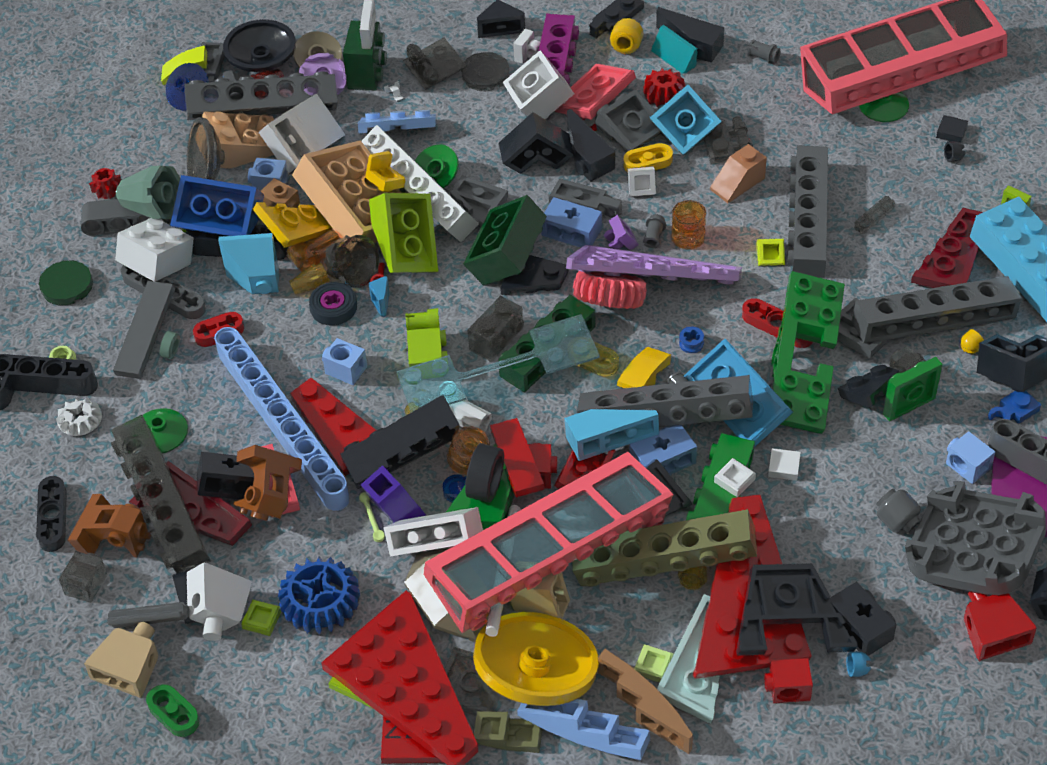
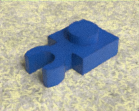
(1016, 406)

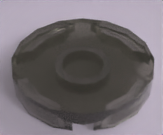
(485, 71)

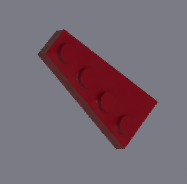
(952, 256)

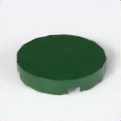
(65, 282)

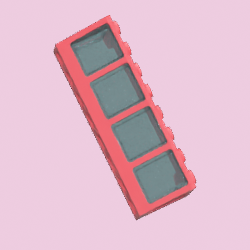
(545, 538)

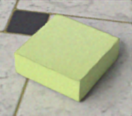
(653, 663)

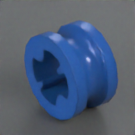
(689, 333)

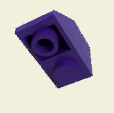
(391, 496)

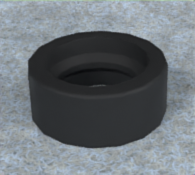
(484, 473)

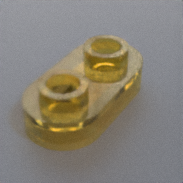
(607, 357)

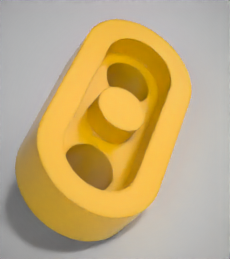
(654, 155)

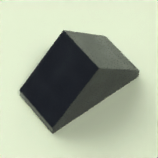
(500, 20)

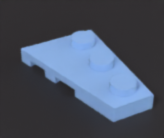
(421, 119)

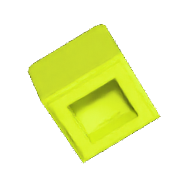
(770, 252)

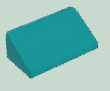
(675, 50)

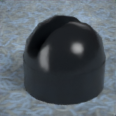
(953, 151)

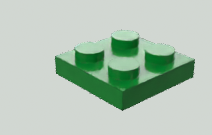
(912, 388)

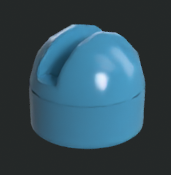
(856, 664)

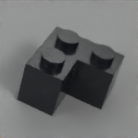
(535, 140)
(1012, 362)

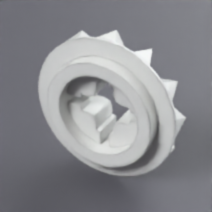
(83, 424)

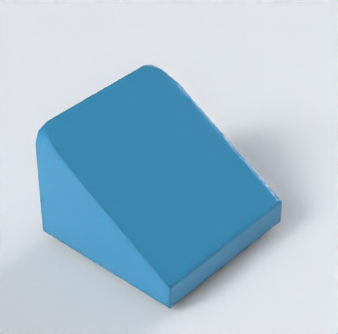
(380, 294)

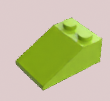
(405, 231)

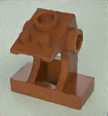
(259, 497)
(117, 523)

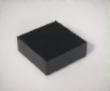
(952, 129)

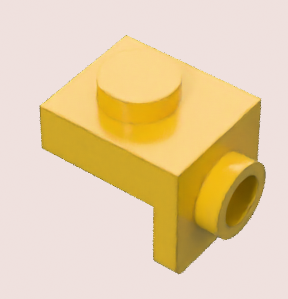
(381, 173)

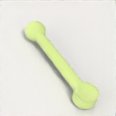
(378, 534)

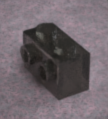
(495, 328)

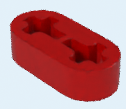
(214, 324)

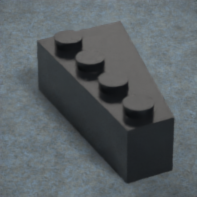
(401, 441)

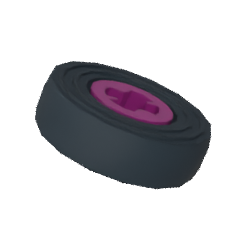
(329, 294)

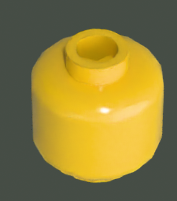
(626, 36)

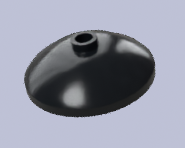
(259, 45)

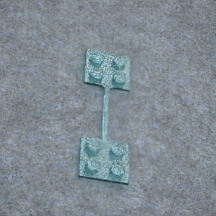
(556, 345)

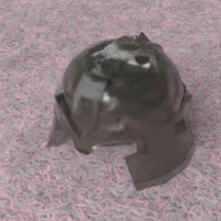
(352, 260)

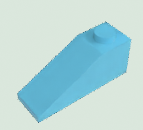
(606, 429)

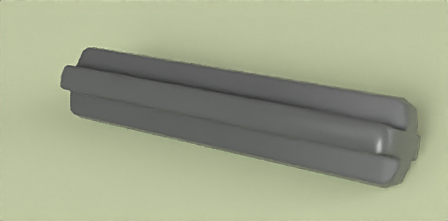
(148, 614)

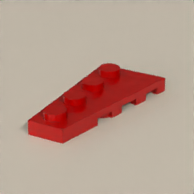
(330, 419)

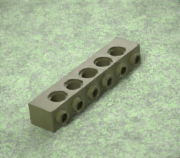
(670, 548)

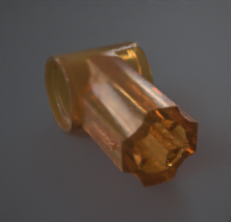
(306, 254)

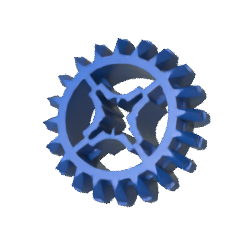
(324, 602)

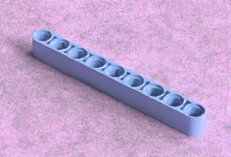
(282, 418)

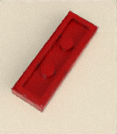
(518, 457)

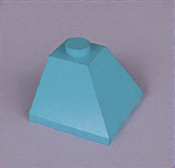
(685, 119)
(251, 262)

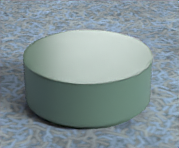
(169, 345)

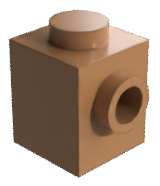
(279, 192)

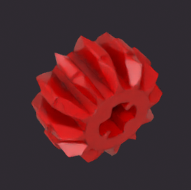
(662, 86)

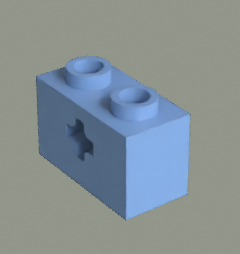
(571, 223)
(670, 447)

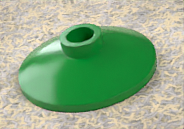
(886, 108)
(439, 158)
(172, 428)

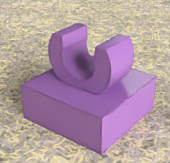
(621, 234)

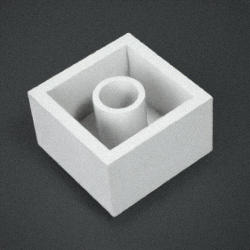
(154, 249)

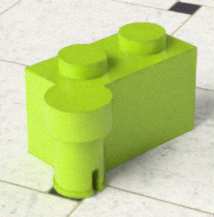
(424, 337)

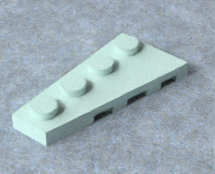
(678, 682)

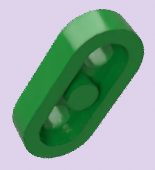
(174, 712)

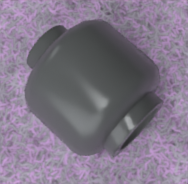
(898, 510)

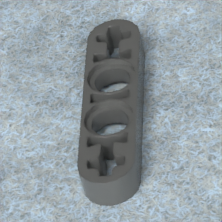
(177, 304)

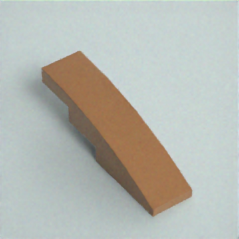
(651, 706)

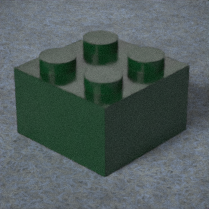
(361, 65)

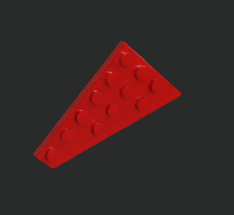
(726, 605)
(402, 678)

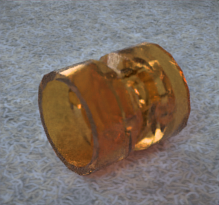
(688, 224)
(463, 446)

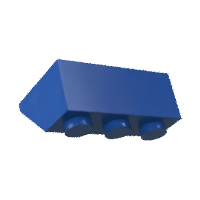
(215, 207)

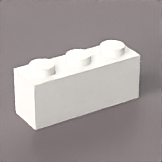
(432, 531)

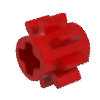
(105, 183)

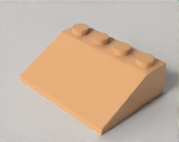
(339, 188)

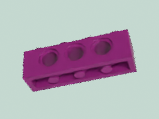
(558, 42)

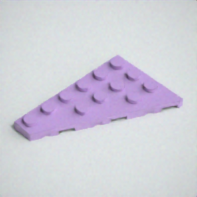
(618, 261)

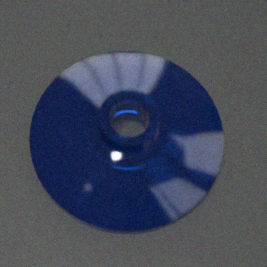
(183, 74)

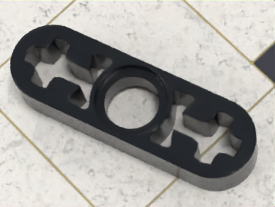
(45, 504)

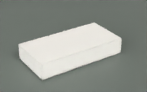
(367, 24)

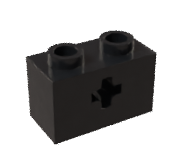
(223, 476)
(864, 618)

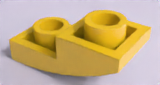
(644, 368)

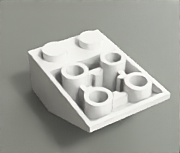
(301, 131)

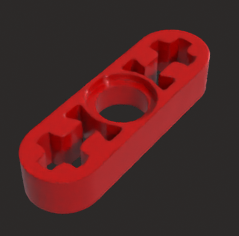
(770, 314)

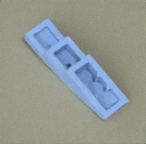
(588, 728)

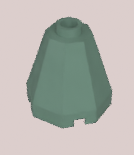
(150, 192)

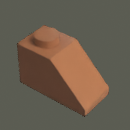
(740, 173)

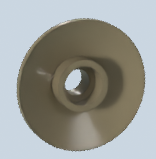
(314, 43)

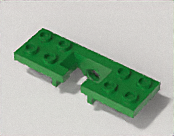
(813, 315)

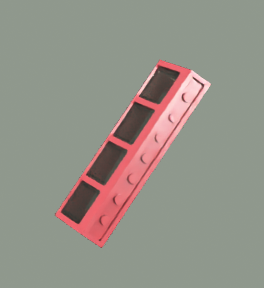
(901, 53)

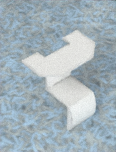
(395, 89)

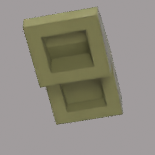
(507, 733)

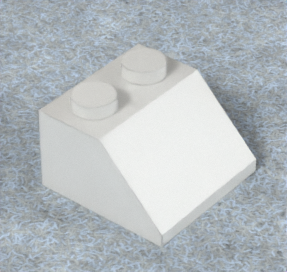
(538, 87)

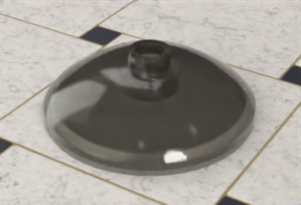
(204, 150)

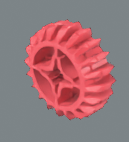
(610, 291)

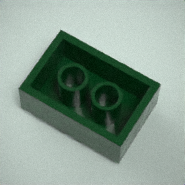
(505, 240)

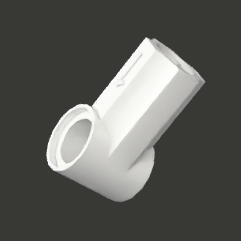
(471, 415)

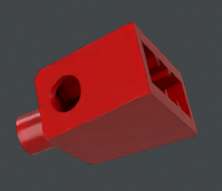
(997, 624)

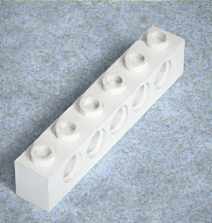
(444, 207)

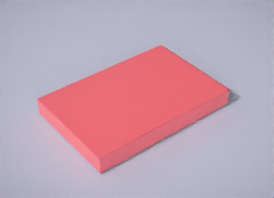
(596, 89)

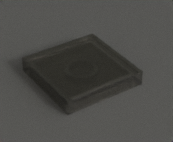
(467, 684)

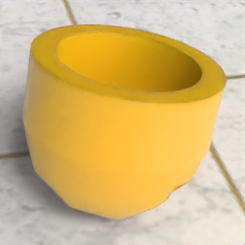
(970, 341)

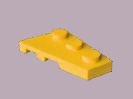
(292, 224)

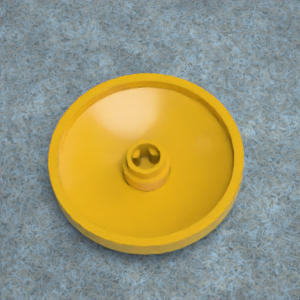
(536, 659)

